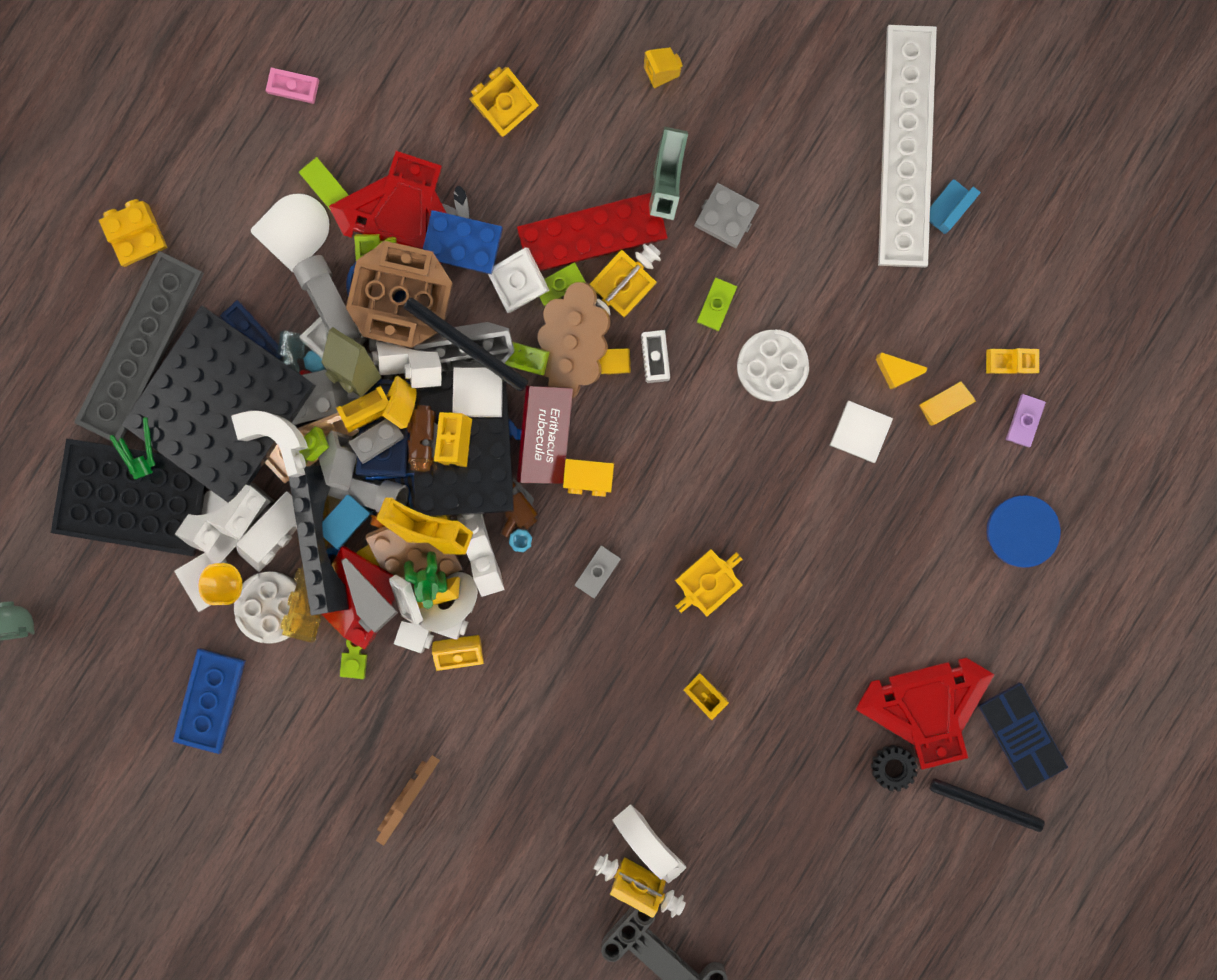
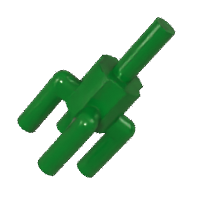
(426, 581)

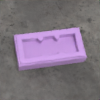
(1025, 420)

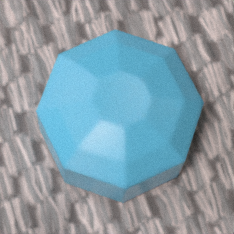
(313, 362)
(520, 540)

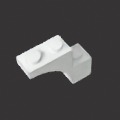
(419, 366)
(231, 520)
(481, 556)
(417, 638)

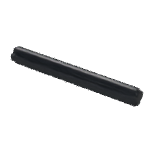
(987, 805)

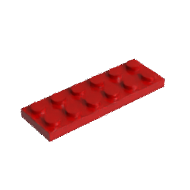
(592, 232)

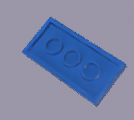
(209, 701)

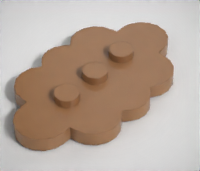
(574, 338)

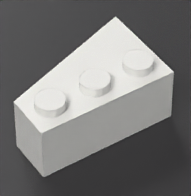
(268, 534)

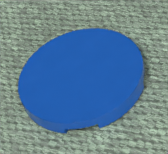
(1023, 531)

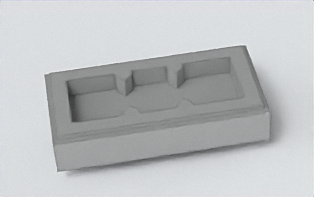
(597, 572)

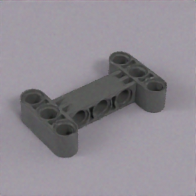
(652, 950)

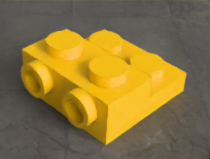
(503, 100)
(132, 232)

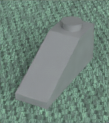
(368, 602)

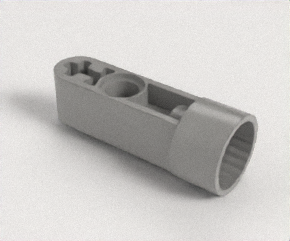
(316, 279)
(372, 492)

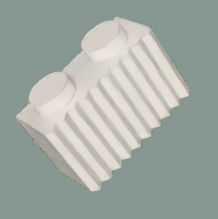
(655, 356)

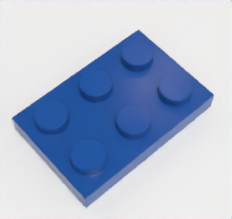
(463, 241)

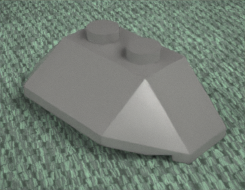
(489, 336)
(322, 400)

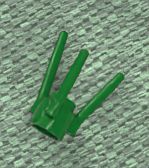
(139, 466)

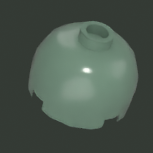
(15, 621)

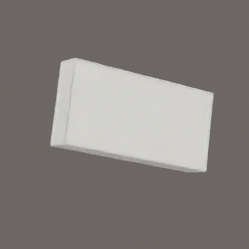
(406, 599)

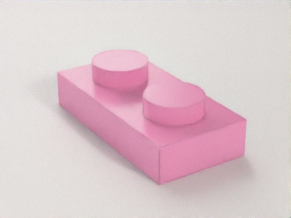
(292, 85)

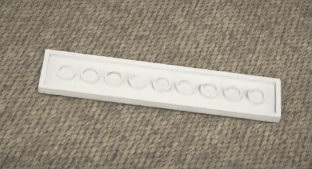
(907, 146)

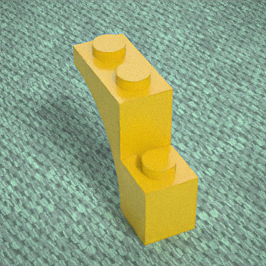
(415, 527)

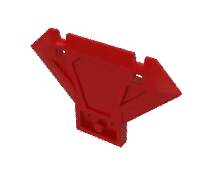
(395, 204)
(929, 708)

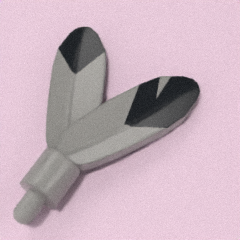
(461, 204)

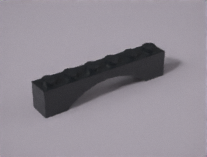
(323, 586)

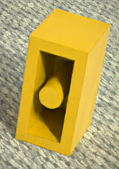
(589, 476)

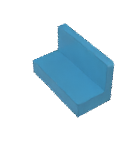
(951, 205)
(344, 521)

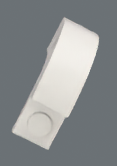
(258, 424)
(648, 845)

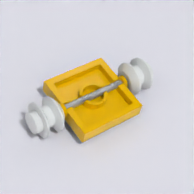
(624, 281)
(638, 887)

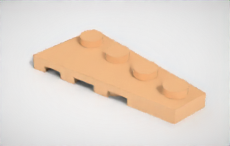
(327, 424)

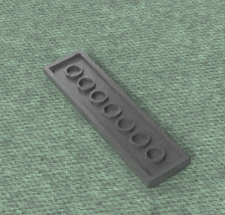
(139, 345)

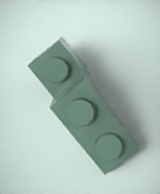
(667, 173)

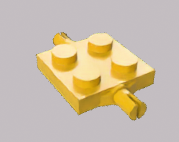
(708, 582)

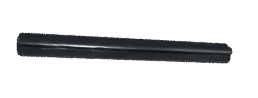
(466, 344)

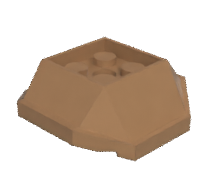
(378, 279)

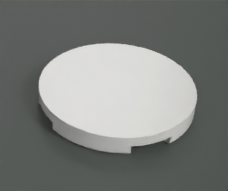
(773, 365)
(263, 606)

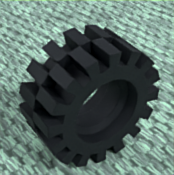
(901, 780)

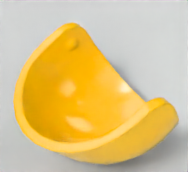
(220, 584)

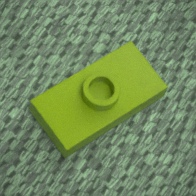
(560, 282)
(716, 304)
(528, 359)

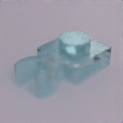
(291, 348)

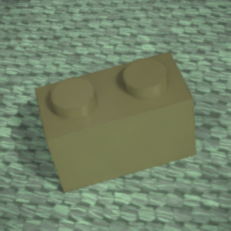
(348, 363)

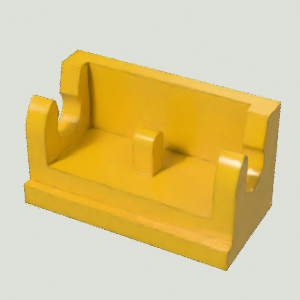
(363, 410)
(453, 439)

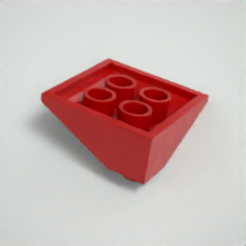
(347, 620)

